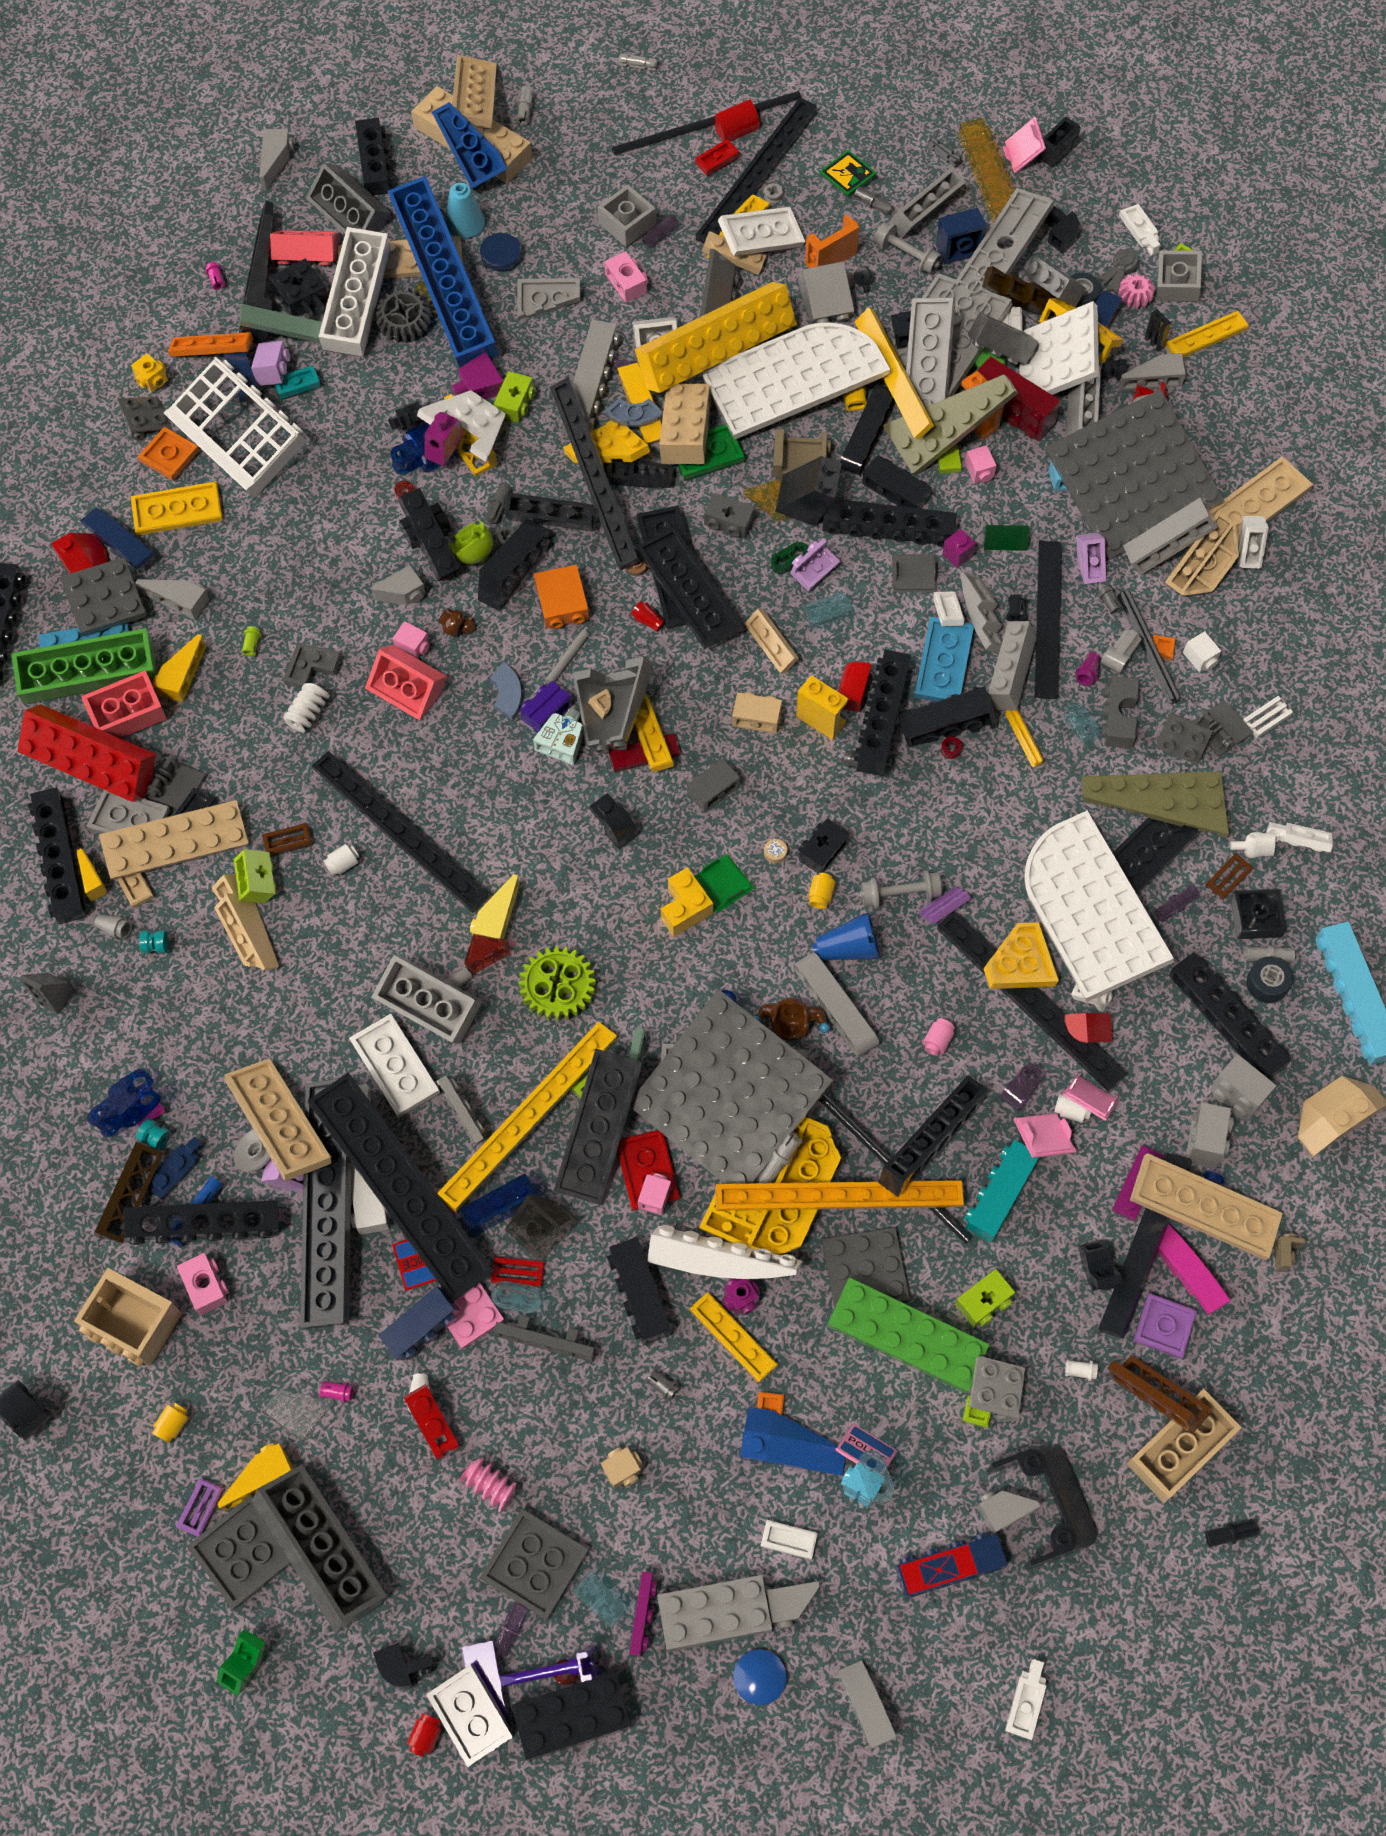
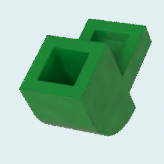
(242, 1663)

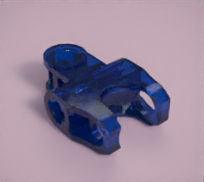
(413, 452)
(124, 1105)

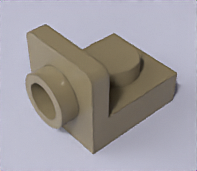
(1283, 1254)

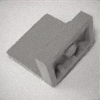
(997, 1388)

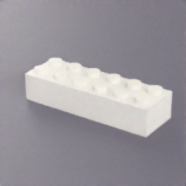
(354, 291)

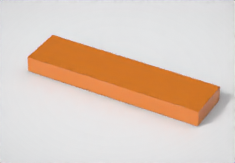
(210, 344)

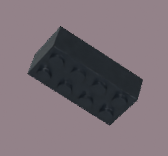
(571, 1716)

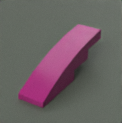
(1191, 1272)

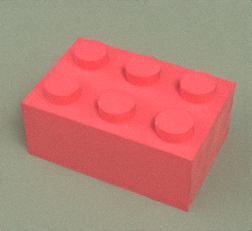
(125, 706)

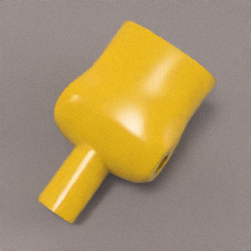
(855, 399)

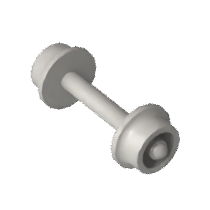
(929, 260)
(931, 885)

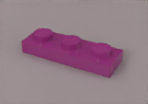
(1123, 1205)
(643, 1614)

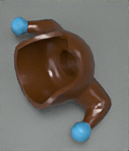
(792, 1017)

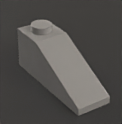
(274, 155)
(1163, 368)
(176, 594)

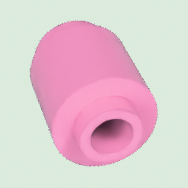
(938, 1037)

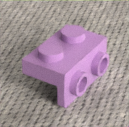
(814, 565)

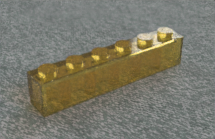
(986, 165)

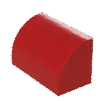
(737, 121)
(854, 684)
(1090, 1026)

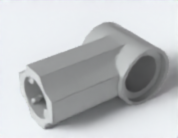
(1119, 655)

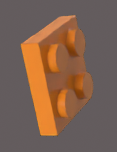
(168, 453)

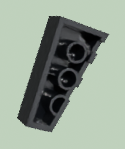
(511, 563)
(948, 717)

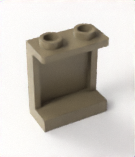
(795, 452)

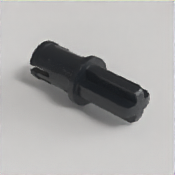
(1231, 1533)

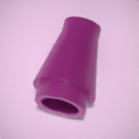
(1088, 670)

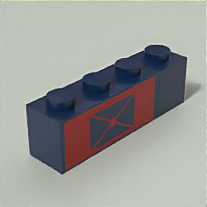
(950, 1566)

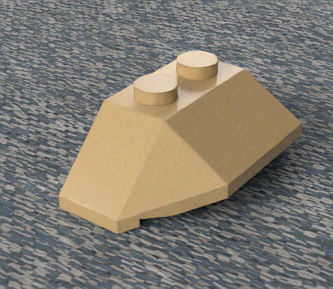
(1206, 559)
(1337, 1112)

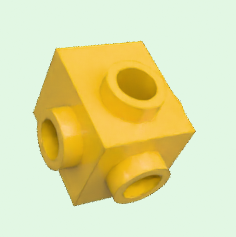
(149, 373)

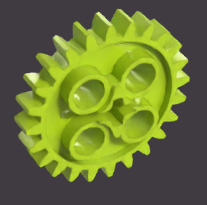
(578, 987)

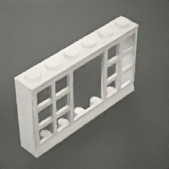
(177, 411)

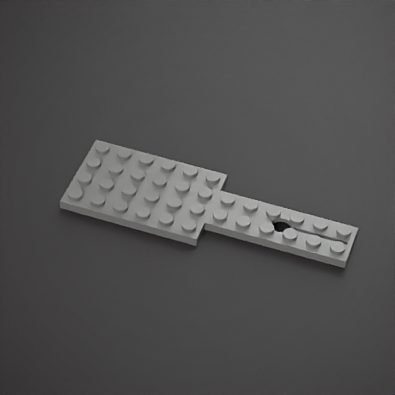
(968, 288)

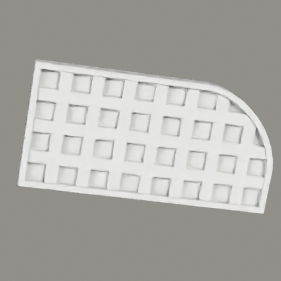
(792, 375)
(1091, 909)

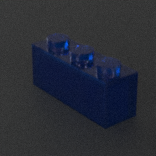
(496, 1205)

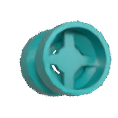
(153, 941)
(153, 1134)

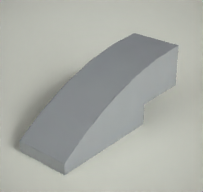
(866, 1705)

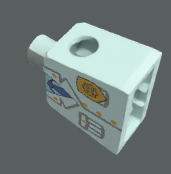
(561, 737)

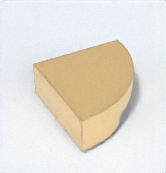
(601, 703)

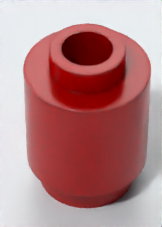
(424, 1735)

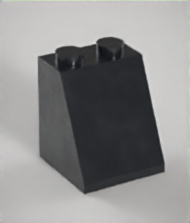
(809, 490)

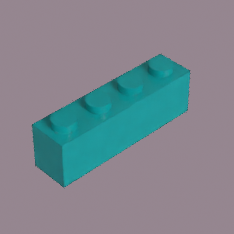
(1001, 1192)

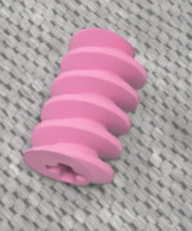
(489, 1483)

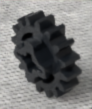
(407, 416)

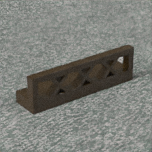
(120, 1188)

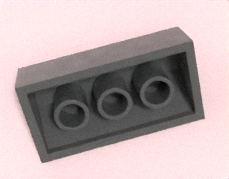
(346, 201)
(718, 283)

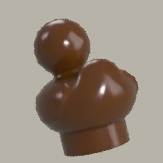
(453, 620)

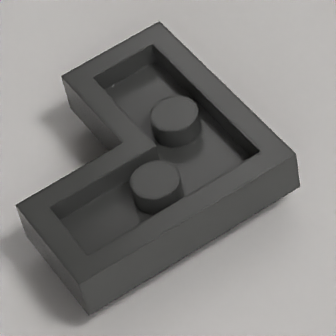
(309, 659)

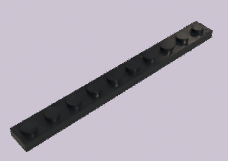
(760, 166)
(594, 474)
(400, 831)
(1034, 1005)

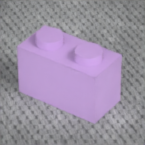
(270, 363)

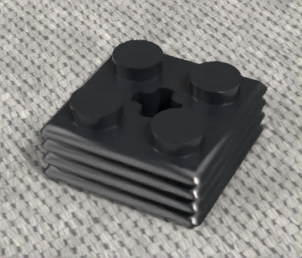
(1268, 904)

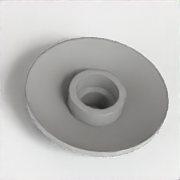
(250, 1153)

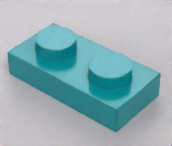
(298, 382)

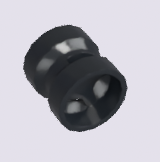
(1113, 368)

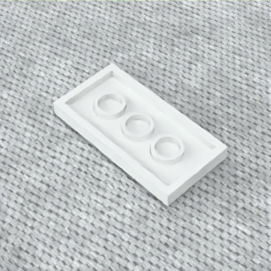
(761, 231)
(394, 1065)

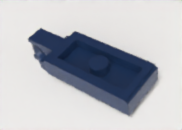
(175, 1168)

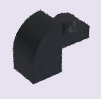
(1063, 229)
(615, 819)
(1099, 1266)
(395, 1669)

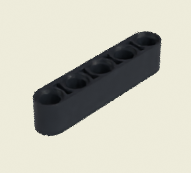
(867, 430)

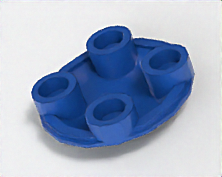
(759, 1677)

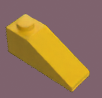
(178, 672)
(261, 1470)

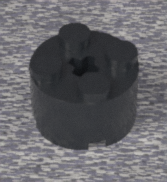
(21, 1412)

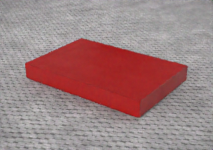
(643, 1156)

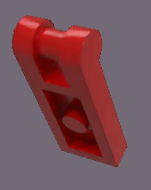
(430, 1421)

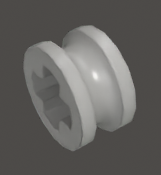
(773, 199)

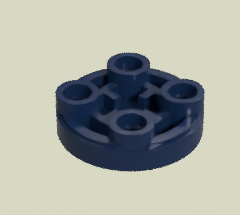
(500, 252)

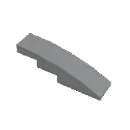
(980, 609)

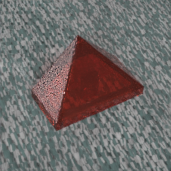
(484, 952)

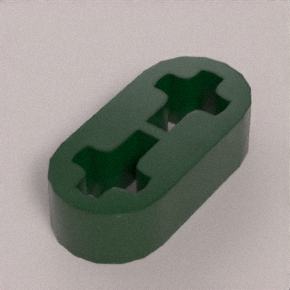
(787, 555)

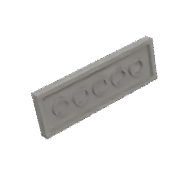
(930, 347)

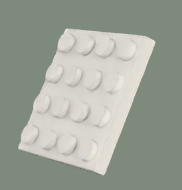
(1064, 350)

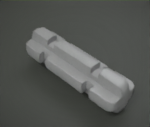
(638, 62)

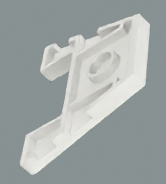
(474, 415)

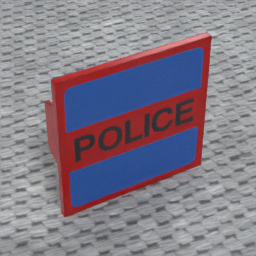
(411, 1267)

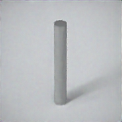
(568, 655)

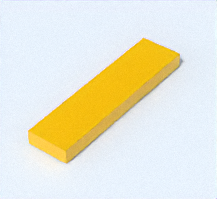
(1208, 334)
(652, 738)
(733, 1337)

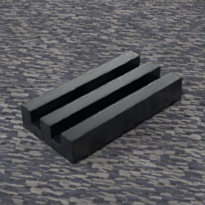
(1154, 328)

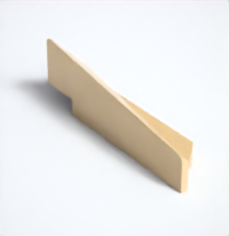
(243, 925)

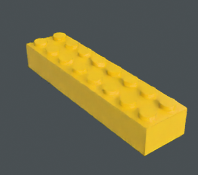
(715, 337)

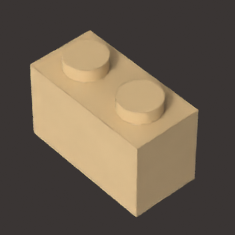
(756, 712)

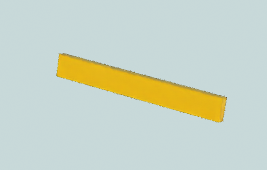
(898, 380)

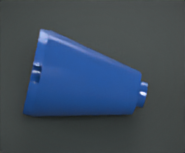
(849, 941)

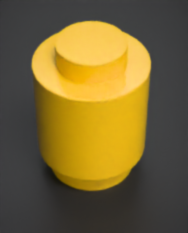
(821, 890)
(170, 1422)

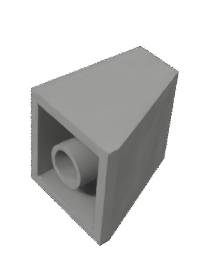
(826, 293)

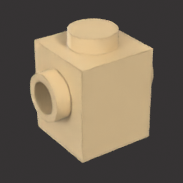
(622, 1467)

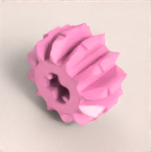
(1136, 291)

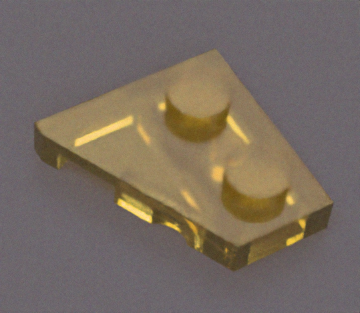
(766, 498)

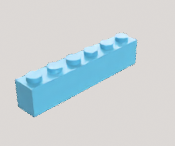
(1356, 988)

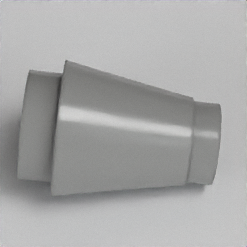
(114, 926)

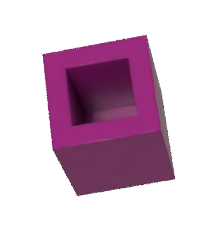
(958, 548)

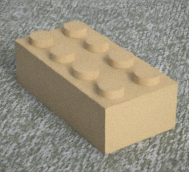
(685, 424)
(1177, 1454)

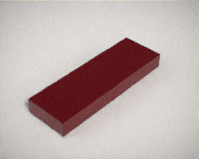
(635, 756)

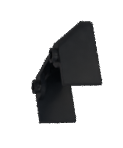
(1077, 1527)

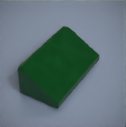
(1006, 537)

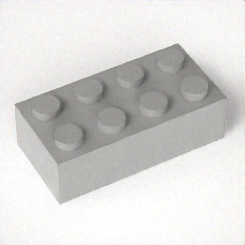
(427, 999)
(714, 1613)

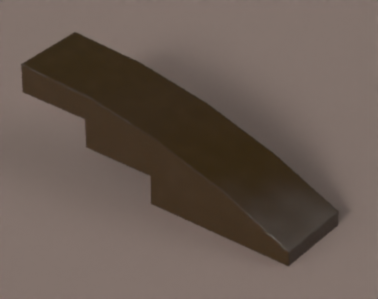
(1022, 294)

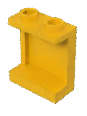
(821, 707)

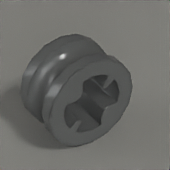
(503, 532)

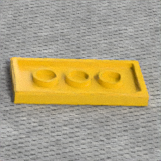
(176, 508)

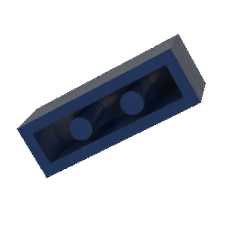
(420, 1324)

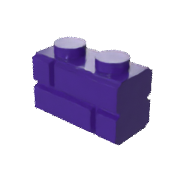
(548, 701)

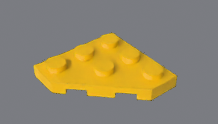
(614, 442)
(1022, 960)

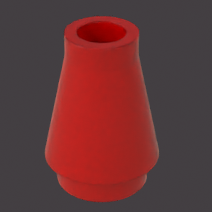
(647, 616)

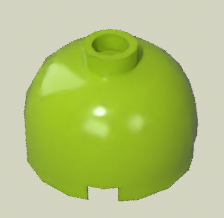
(472, 544)

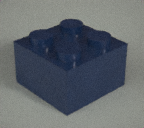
(960, 235)

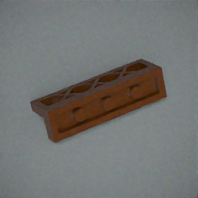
(1158, 1397)

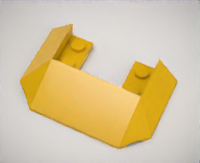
(781, 1229)

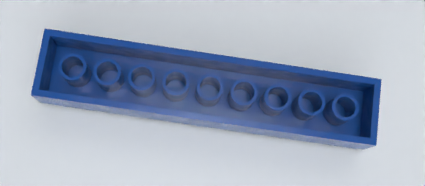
(442, 271)

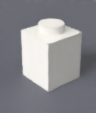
(1202, 652)

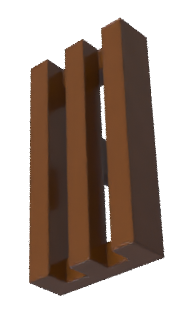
(289, 847)
(1217, 889)

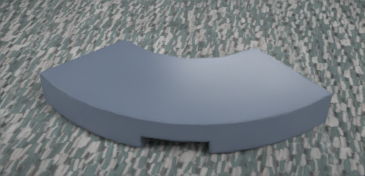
(633, 414)
(508, 691)

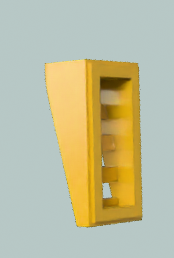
(92, 883)

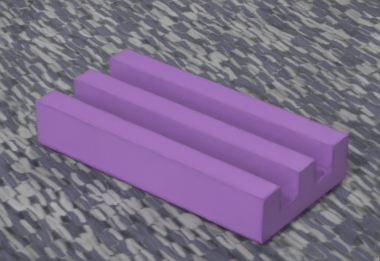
(944, 905)
(215, 1499)

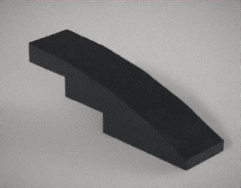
(638, 473)

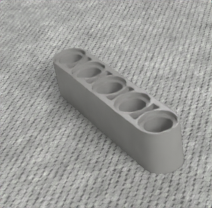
(836, 1004)

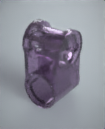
(1020, 1089)

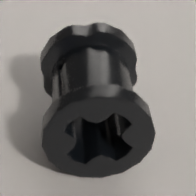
(1017, 608)

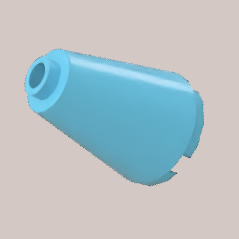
(463, 213)

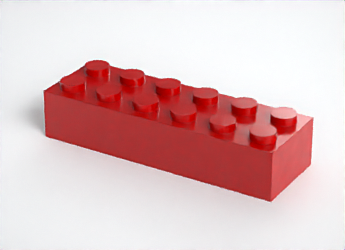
(86, 752)

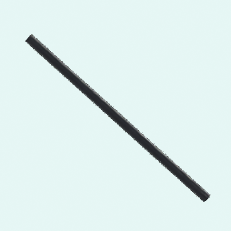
(698, 125)
(885, 1158)

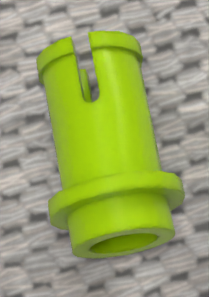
(251, 635)

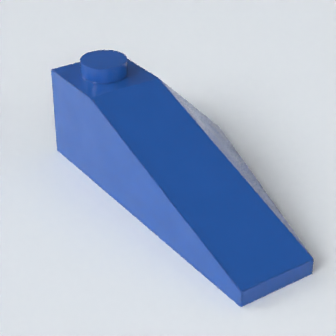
(473, 152)
(783, 1442)

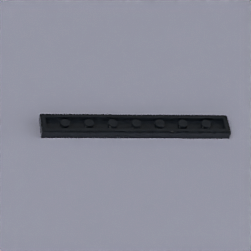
(1047, 620)
(1137, 1265)

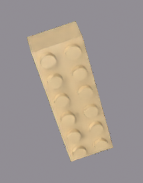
(512, 147)

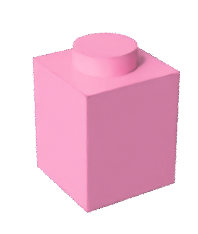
(980, 464)
(411, 640)
(654, 1194)

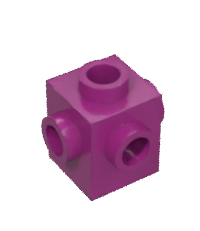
(737, 1303)

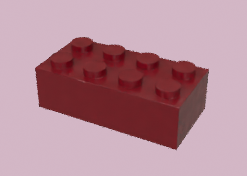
(1032, 408)

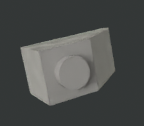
(400, 588)
(1005, 1509)
(789, 1603)

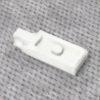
(1141, 228)
(1301, 835)
(1027, 1702)

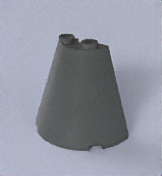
(626, 692)

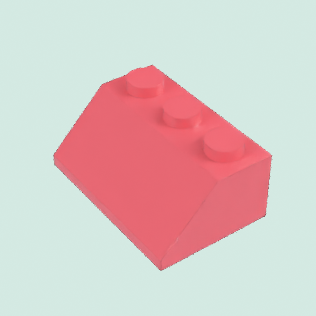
(298, 245)
(405, 681)

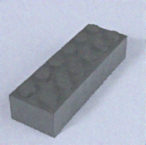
(319, 1548)

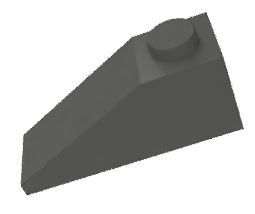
(48, 990)

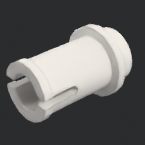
(1081, 1369)

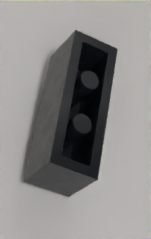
(895, 484)

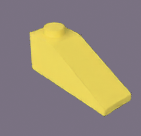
(496, 913)

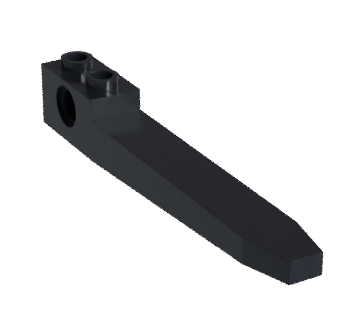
(258, 270)

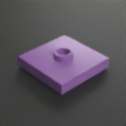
(1164, 1326)

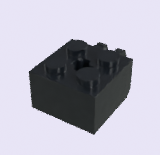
(299, 289)

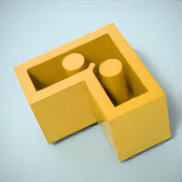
(690, 903)

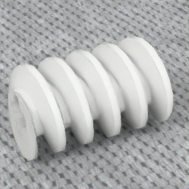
(304, 706)

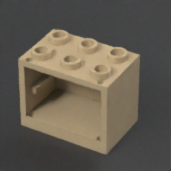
(127, 1318)

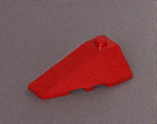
(79, 551)

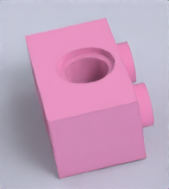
(626, 276)
(193, 1273)

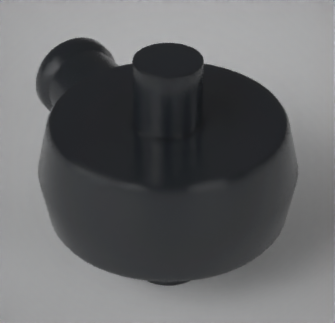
(863, 277)

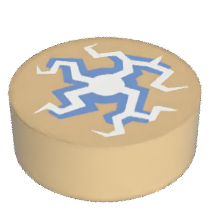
(775, 850)

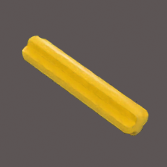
(1024, 737)

